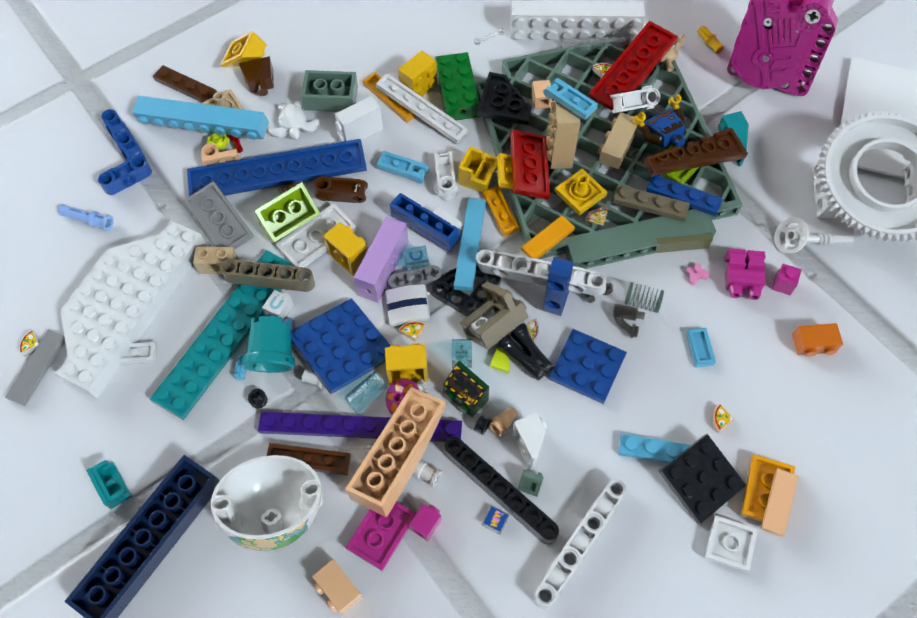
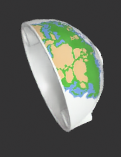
(267, 502)

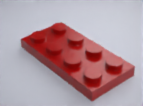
(529, 164)

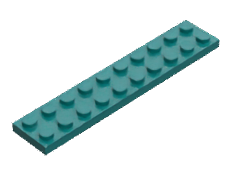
(214, 346)

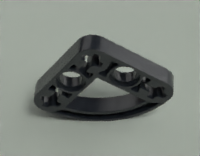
(467, 301)

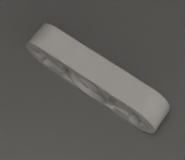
(419, 272)

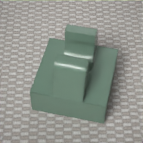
(530, 482)

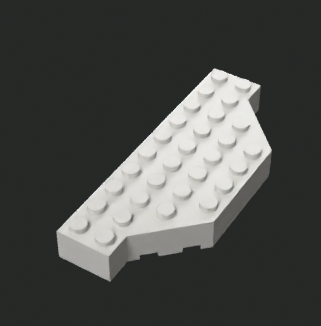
(120, 303)

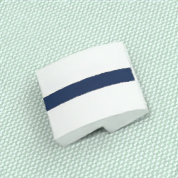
(407, 304)

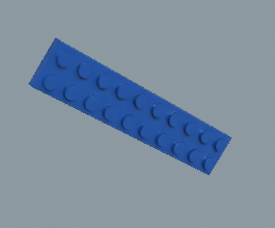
(280, 168)

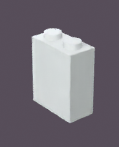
(359, 120)

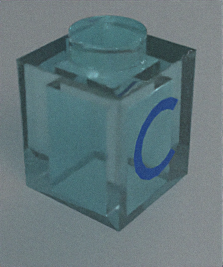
(415, 258)

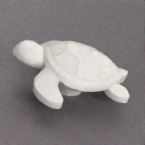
(292, 120)

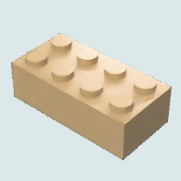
(562, 136)

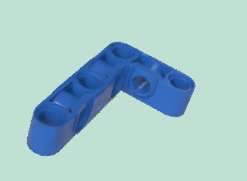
(136, 166)
(557, 286)

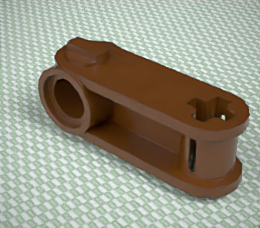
(340, 189)

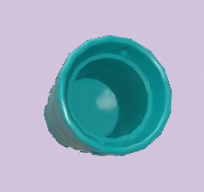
(269, 346)

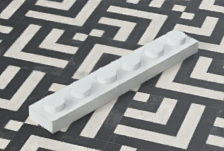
(421, 108)

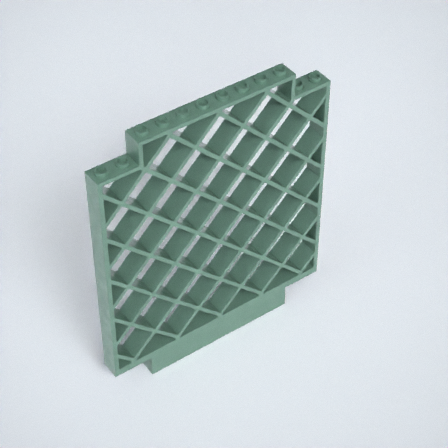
(632, 237)

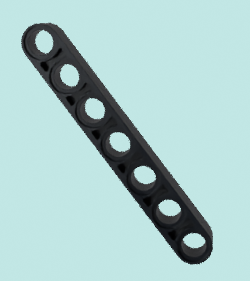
(504, 499)

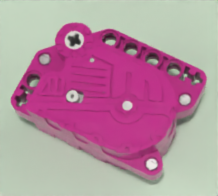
(779, 43)

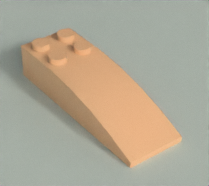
(396, 452)

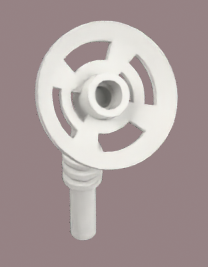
(800, 239)

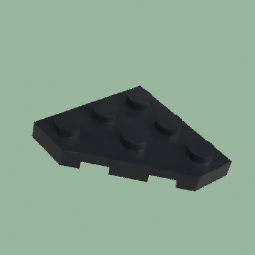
(503, 101)

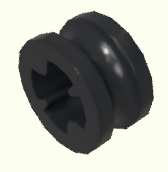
(260, 403)
(482, 424)

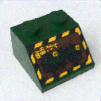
(466, 389)

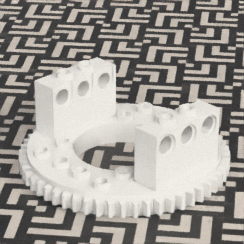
(837, 182)

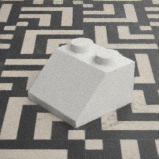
(529, 437)

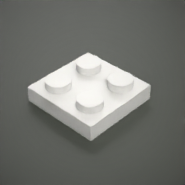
(731, 544)

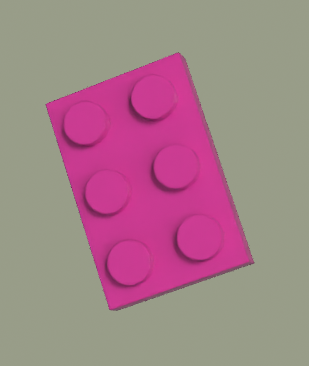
(380, 535)

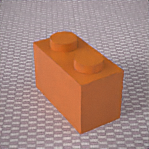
(817, 339)

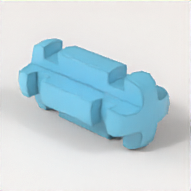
(240, 371)

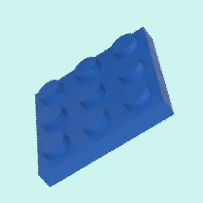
(587, 366)

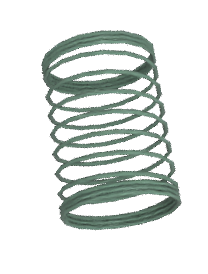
(659, 301)

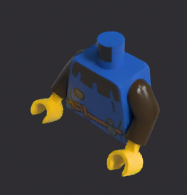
(665, 127)

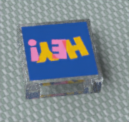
(495, 519)

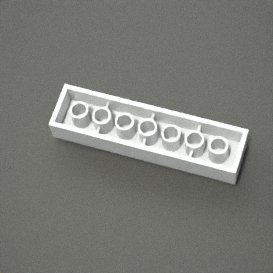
(575, 19)

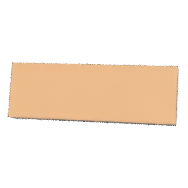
(779, 502)

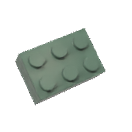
(329, 90)

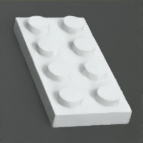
(307, 241)

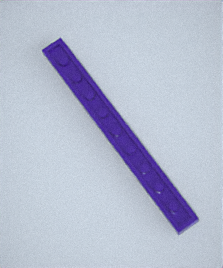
(341, 426)

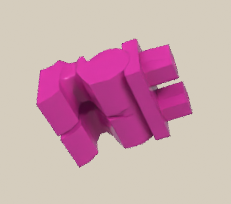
(741, 279)

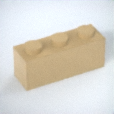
(617, 141)

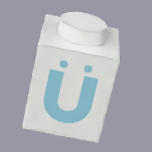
(278, 304)

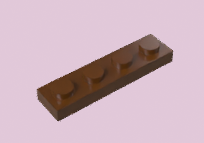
(184, 84)
(317, 459)

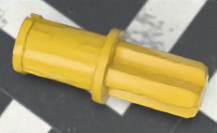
(710, 39)

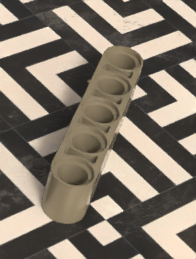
(260, 270)

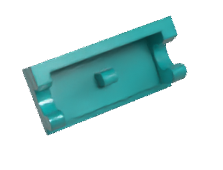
(109, 484)

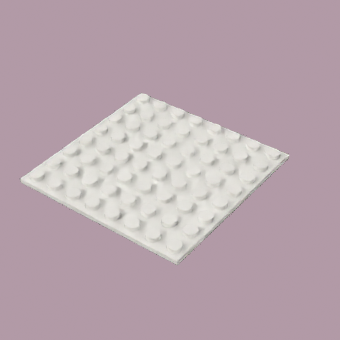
(880, 88)

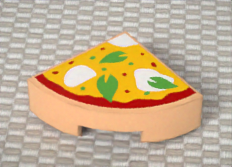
(412, 329)
(721, 418)

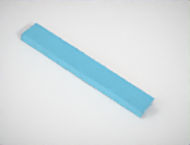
(470, 244)

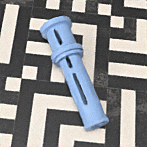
(92, 218)

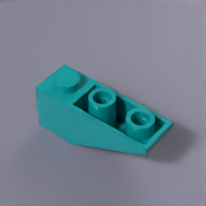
(740, 126)

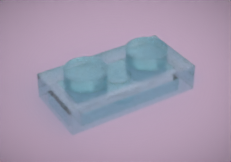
(365, 392)

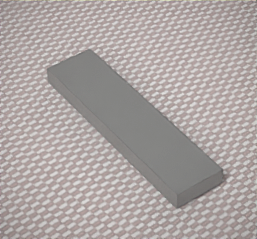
(36, 368)

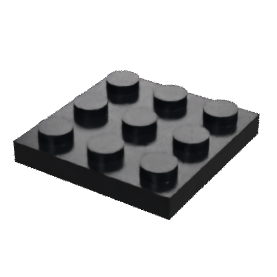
(702, 478)

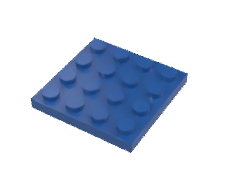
(340, 345)

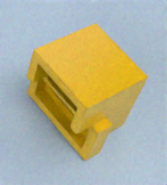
(476, 169)

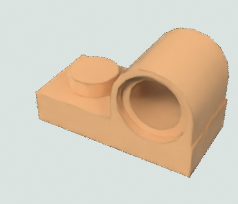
(211, 155)

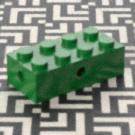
(457, 86)

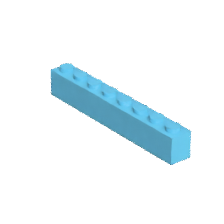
(201, 117)

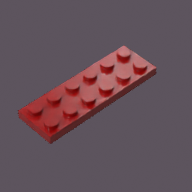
(634, 64)

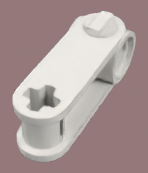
(644, 98)
(446, 185)

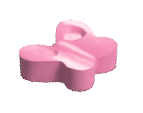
(696, 273)

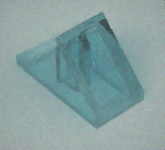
(462, 352)

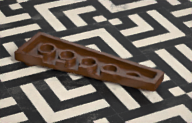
(717, 149)

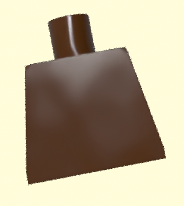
(258, 75)

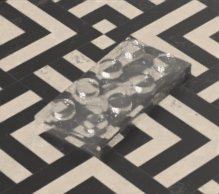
(586, 42)

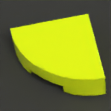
(500, 362)

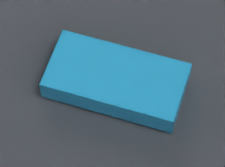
(700, 347)

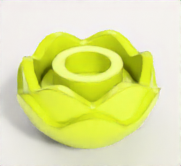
(220, 141)

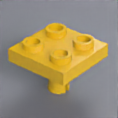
(580, 191)

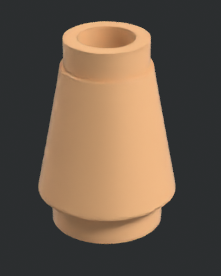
(502, 422)

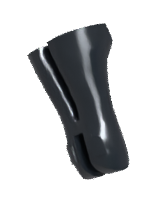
(533, 355)

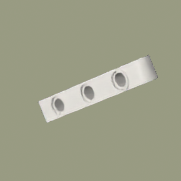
(537, 271)
(580, 543)

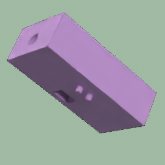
(381, 259)

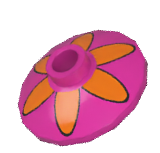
(396, 389)

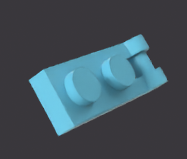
(570, 98)
(402, 166)

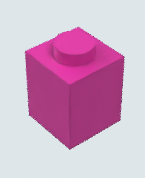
(786, 279)
(425, 521)

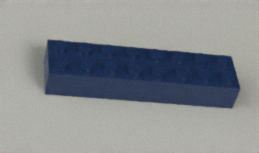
(144, 542)

